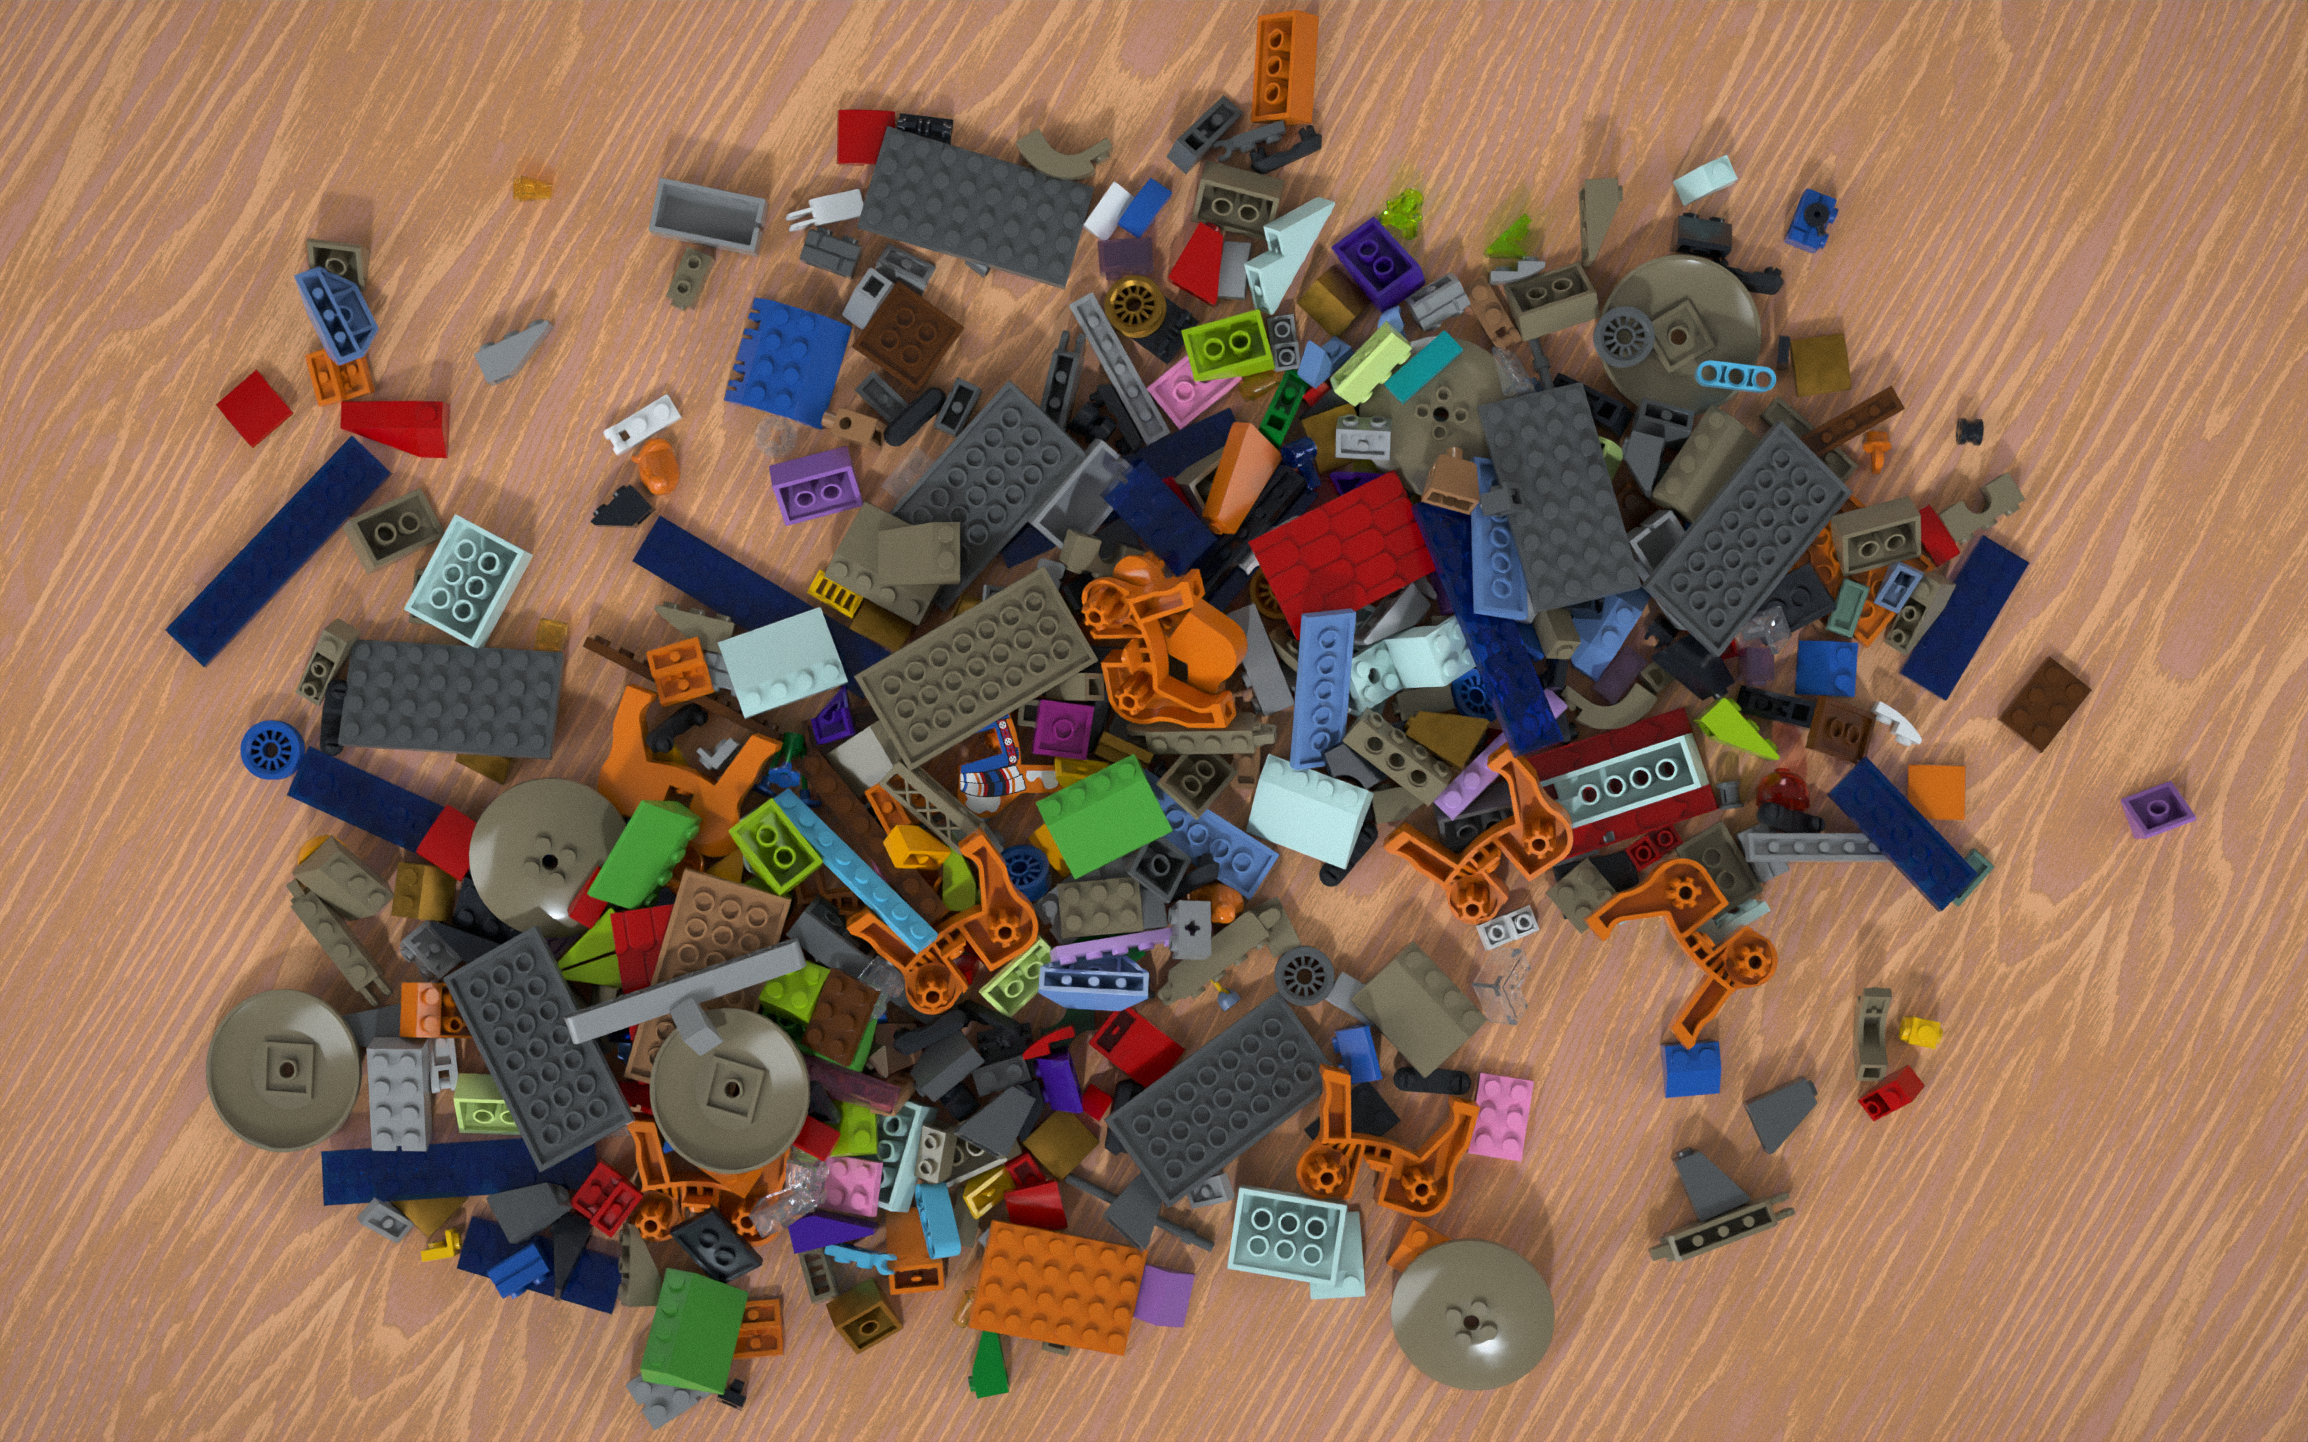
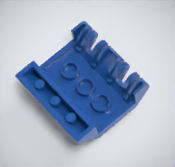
(789, 362)

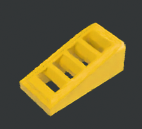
(855, 605)

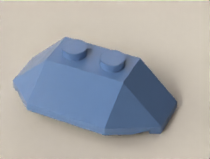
(337, 314)
(1604, 637)
(1095, 984)

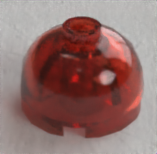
(1784, 789)

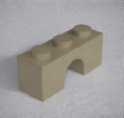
(2000, 497)
(1082, 553)

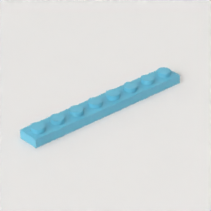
(857, 874)

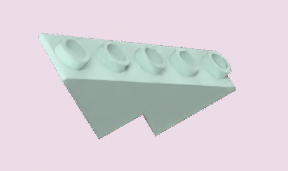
(1288, 245)

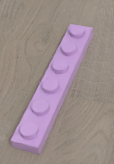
(1478, 775)
(1117, 945)

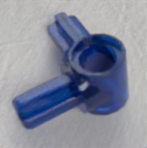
(1300, 455)

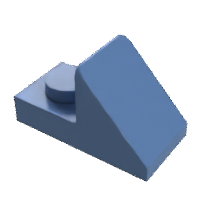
(1323, 361)

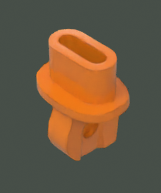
(1876, 445)

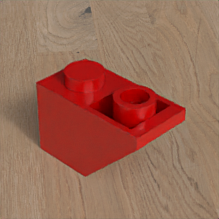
(1892, 1093)

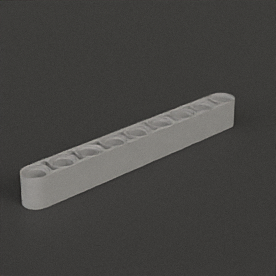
(702, 984)

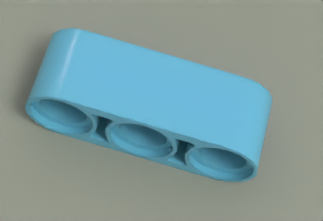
(1748, 374)
(937, 1220)

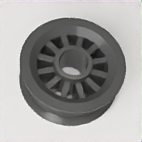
(1639, 318)
(1326, 985)

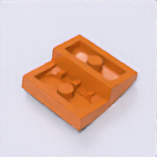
(338, 383)
(680, 671)
(1938, 791)
(889, 810)
(760, 1331)

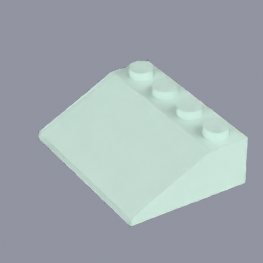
(468, 582)
(782, 662)
(1308, 811)
(898, 1151)
(1287, 1235)

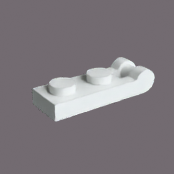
(643, 424)
(442, 1057)

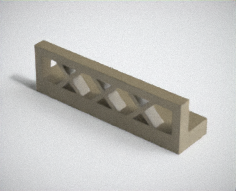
(938, 796)

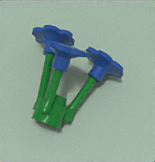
(784, 776)

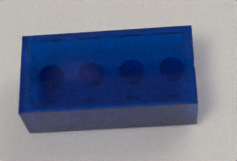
(1158, 516)

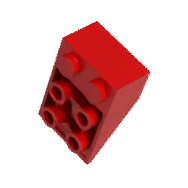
(1136, 1046)

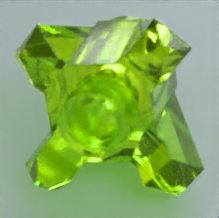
(1404, 212)

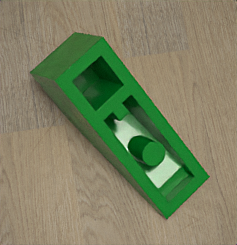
(1283, 408)
(989, 1369)

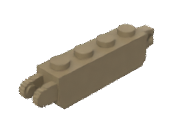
(1240, 736)
(338, 941)
(1226, 948)
(1721, 1229)

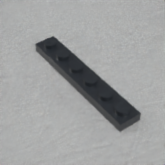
(1262, 515)

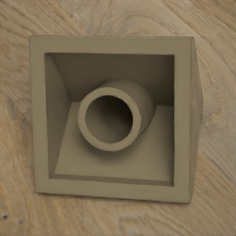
(342, 259)

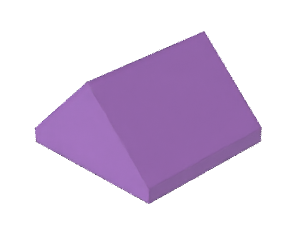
(2156, 811)
(1163, 1296)

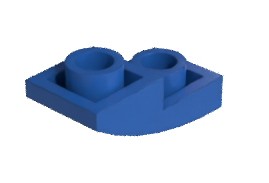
(1144, 208)

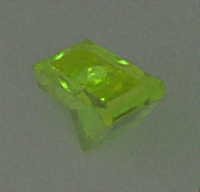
(1505, 246)

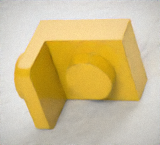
(439, 1250)

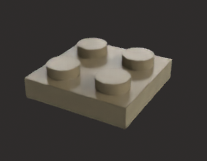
(1580, 893)

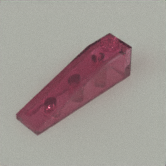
(851, 1085)

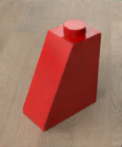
(1199, 264)

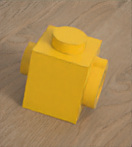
(1920, 1031)

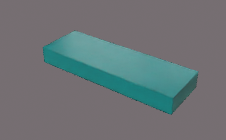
(1423, 367)

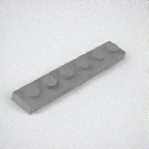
(1119, 369)
(1811, 847)

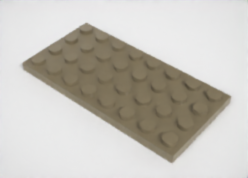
(976, 668)

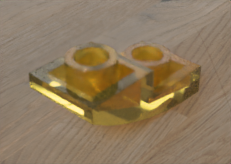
(550, 635)

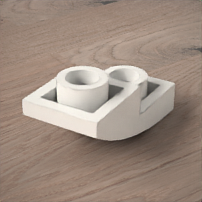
(1902, 727)
(1507, 927)

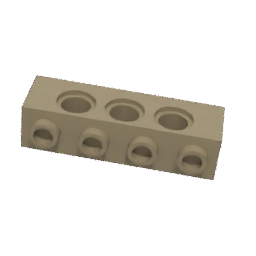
(1403, 769)

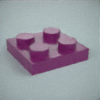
(1062, 729)

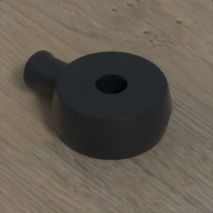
(1814, 222)

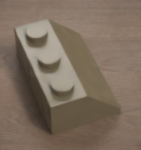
(1237, 199)
(1552, 301)
(1877, 535)
(344, 881)

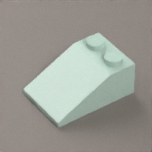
(1350, 1271)

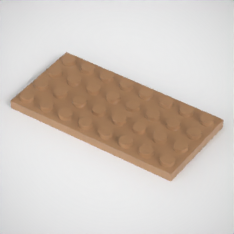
(708, 926)

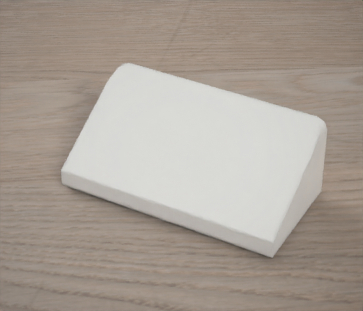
(1108, 212)

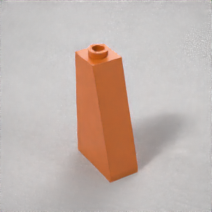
(1240, 477)

